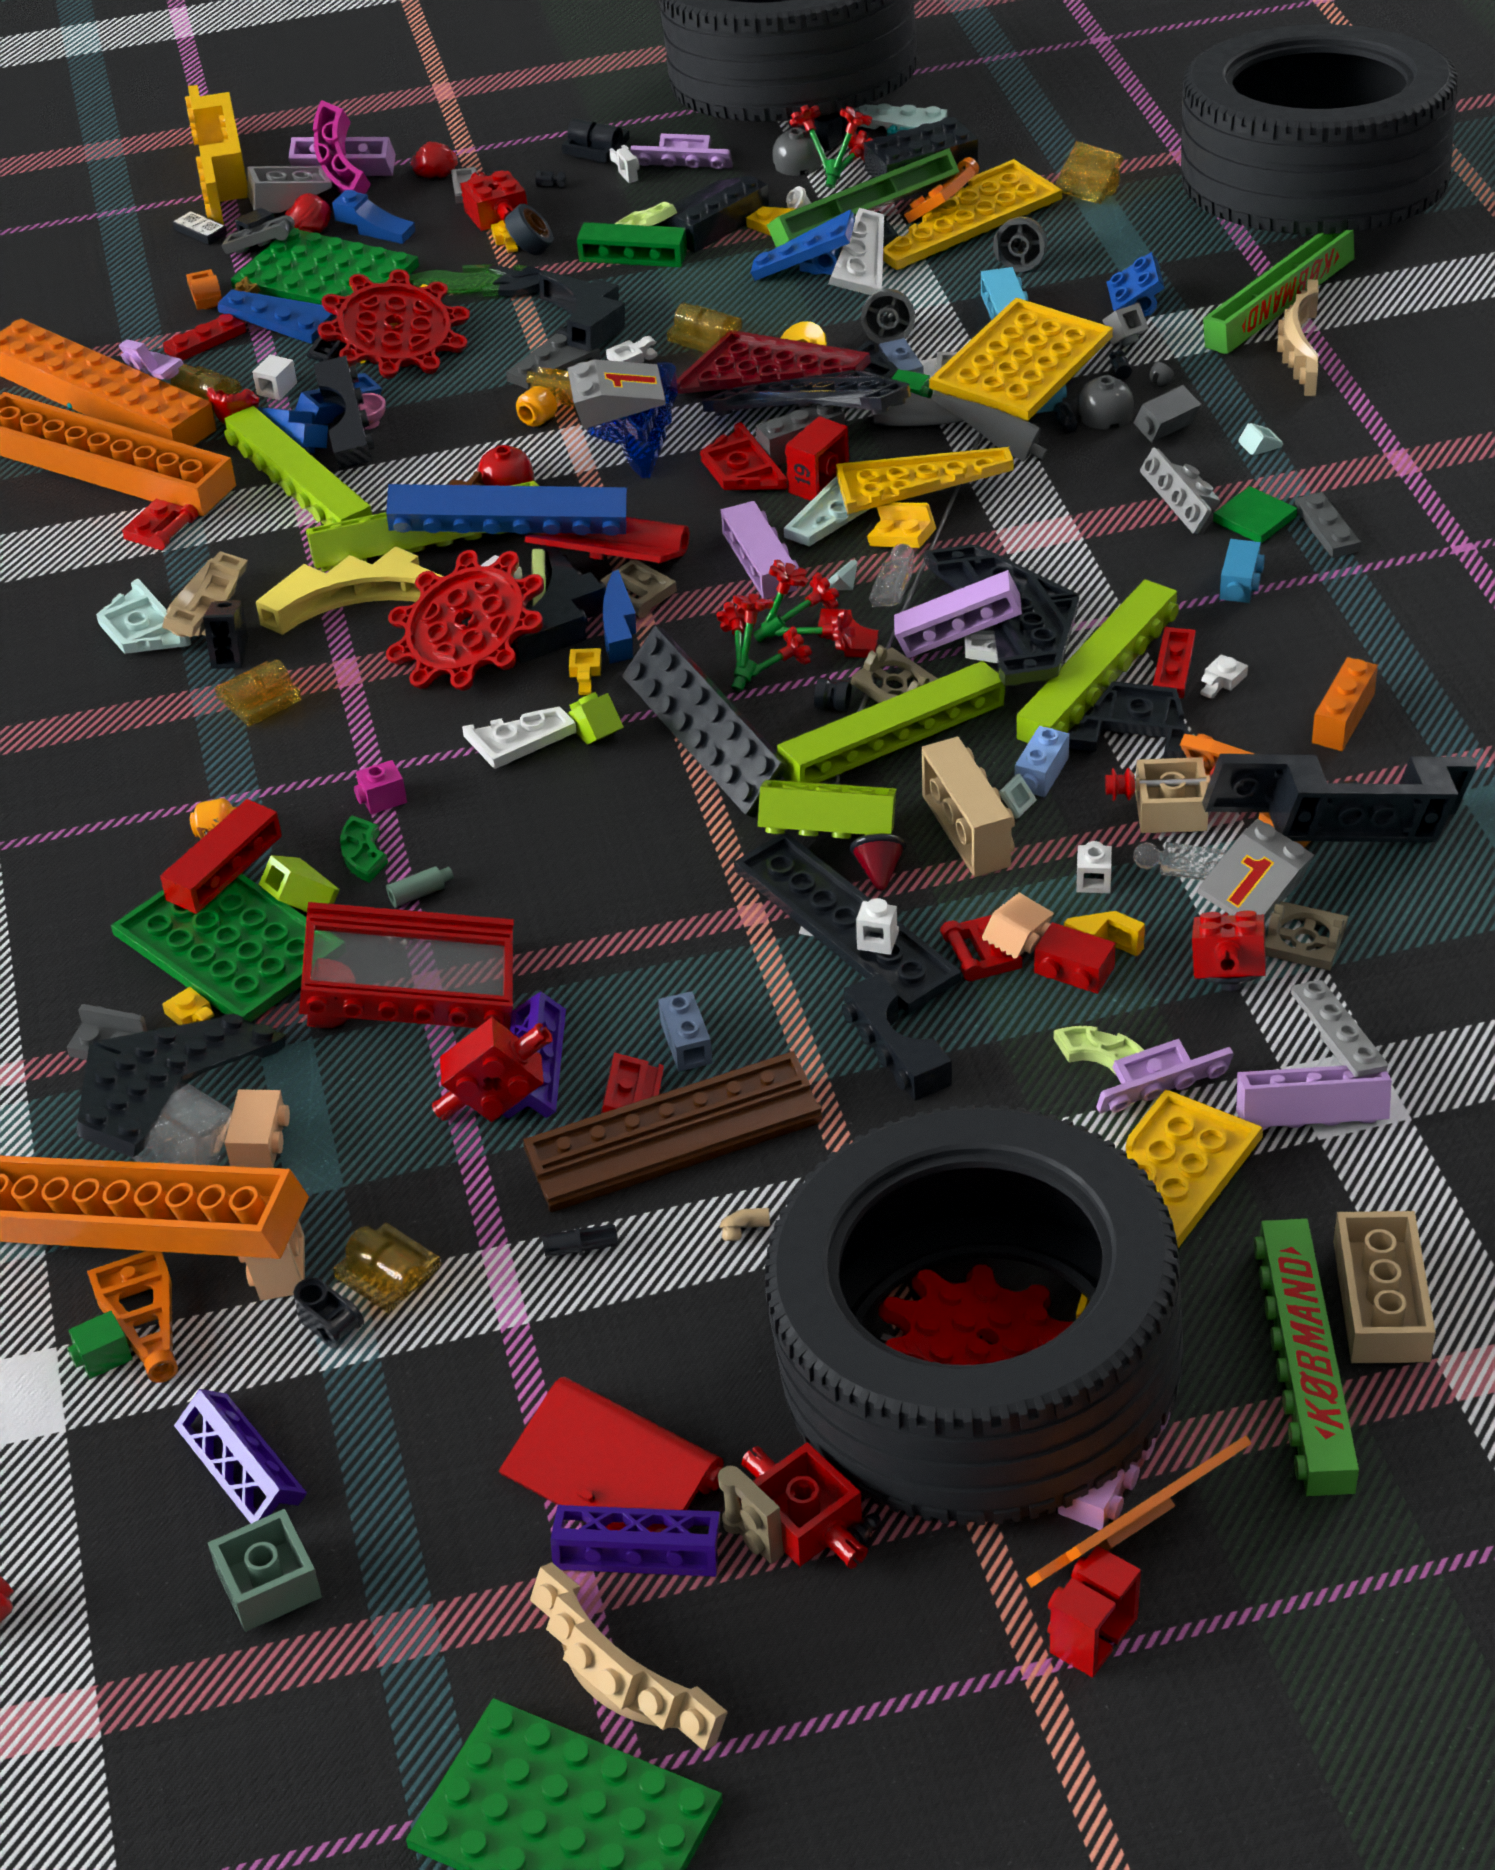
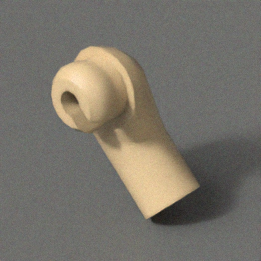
(743, 1218)

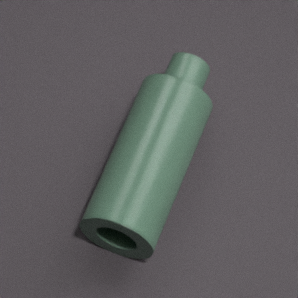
(418, 885)

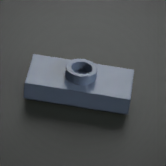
(901, 355)

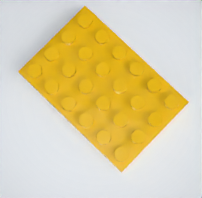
(1021, 358)

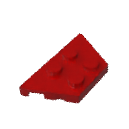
(741, 462)

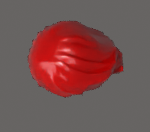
(434, 160)
(310, 213)
(229, 404)

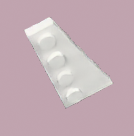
(861, 260)

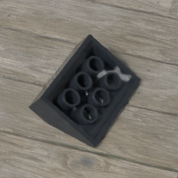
(717, 210)

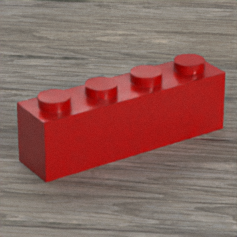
(221, 856)

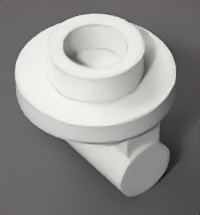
(797, 198)

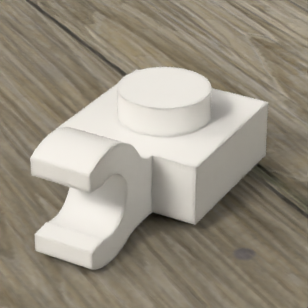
(627, 163)
(632, 352)
(1222, 673)

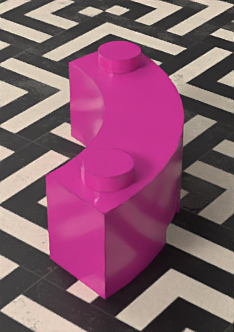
(329, 145)

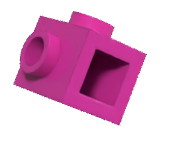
(380, 787)

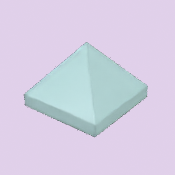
(845, 577)
(1017, 795)

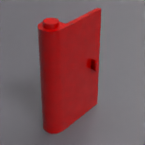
(643, 541)
(598, 1449)

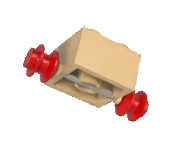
(1166, 793)

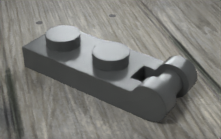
(260, 234)

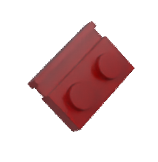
(630, 1082)

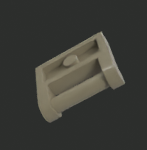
(646, 583)
(757, 1519)

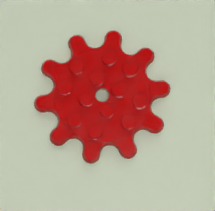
(366, 318)
(435, 625)
(952, 1317)

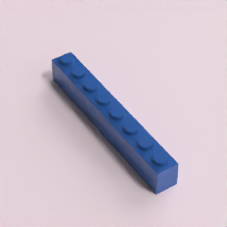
(507, 509)

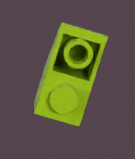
(595, 717)
(296, 882)

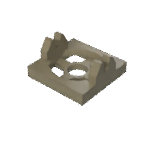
(891, 657)
(1319, 958)

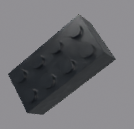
(911, 145)

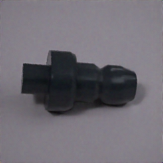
(864, 1528)

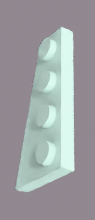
(905, 116)

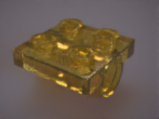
(1090, 173)
(700, 326)
(200, 379)
(555, 380)
(259, 692)
(385, 1265)

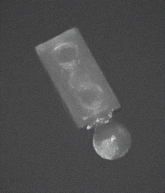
(893, 577)
(1179, 859)

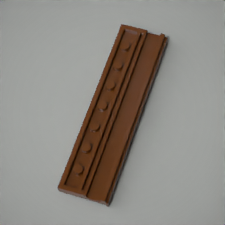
(672, 1131)

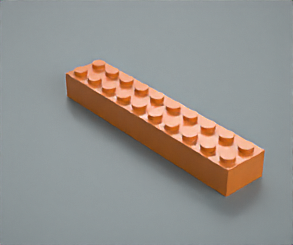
(101, 385)
(112, 455)
(149, 1206)

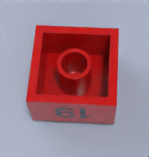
(814, 457)

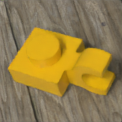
(502, 237)
(584, 665)
(188, 1007)

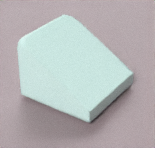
(1259, 439)

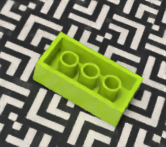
(825, 808)

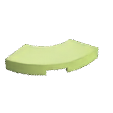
(650, 216)
(538, 567)
(1092, 1045)

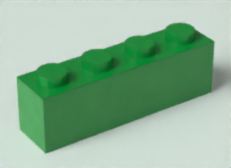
(632, 244)

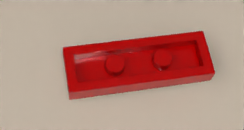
(204, 337)
(1175, 659)

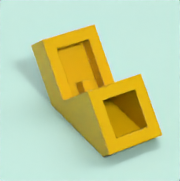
(1112, 926)

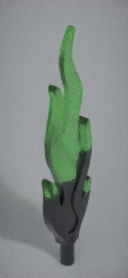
(488, 278)

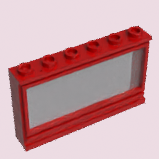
(407, 966)

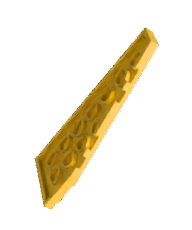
(982, 205)
(1188, 1156)

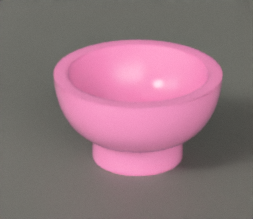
(375, 408)

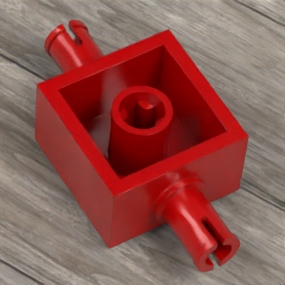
(491, 197)
(1229, 945)
(491, 1070)
(813, 1503)

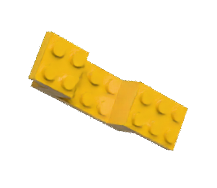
(220, 156)

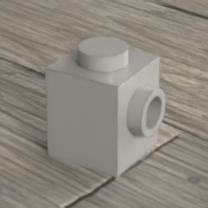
(1126, 324)

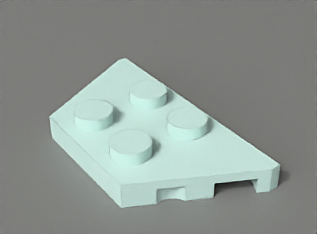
(137, 622)

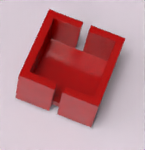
(1094, 1602)

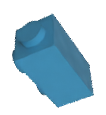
(1241, 571)

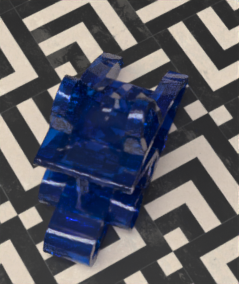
(643, 432)

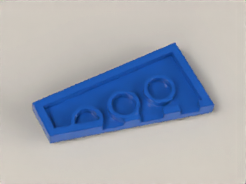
(811, 244)
(277, 314)

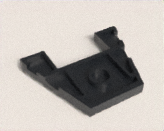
(1134, 710)

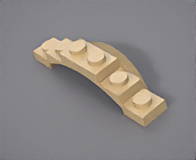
(1292, 341)
(212, 583)
(614, 1676)

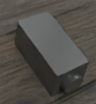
(1167, 413)

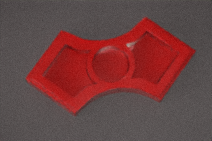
(864, 640)

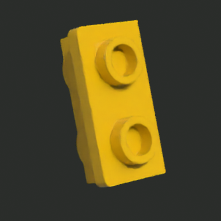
(902, 524)

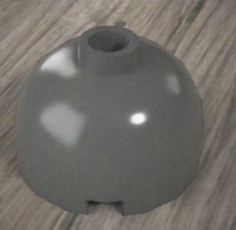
(795, 152)
(1020, 243)
(886, 327)
(1105, 403)

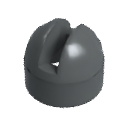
(1161, 374)

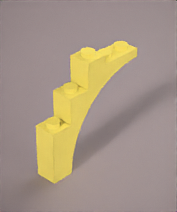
(351, 582)

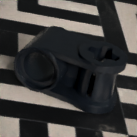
(325, 1311)

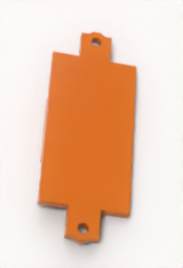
(1139, 1515)

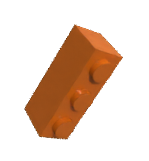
(1344, 704)

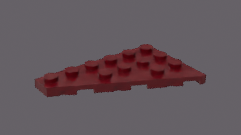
(756, 359)

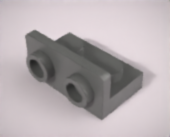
(102, 1024)

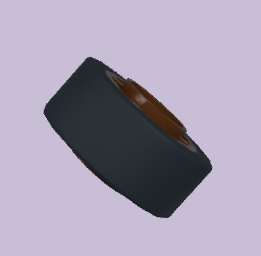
(529, 229)

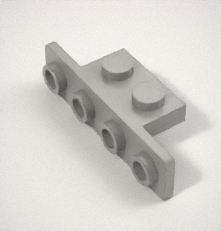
(1181, 489)
(1339, 1029)

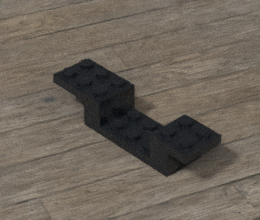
(1314, 810)

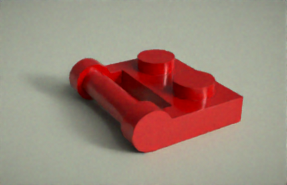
(159, 523)
(992, 959)

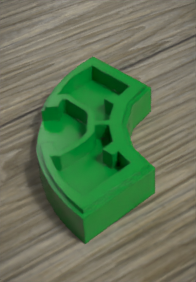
(360, 850)

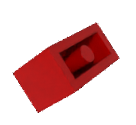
(1074, 957)

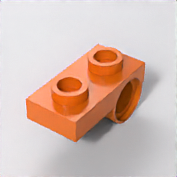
(204, 289)

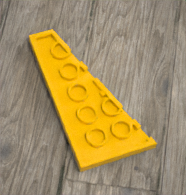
(895, 479)

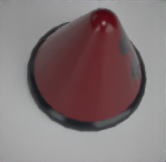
(878, 856)

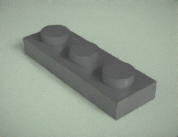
(1327, 525)

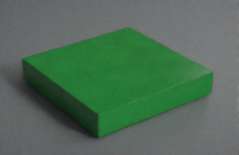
(1255, 514)

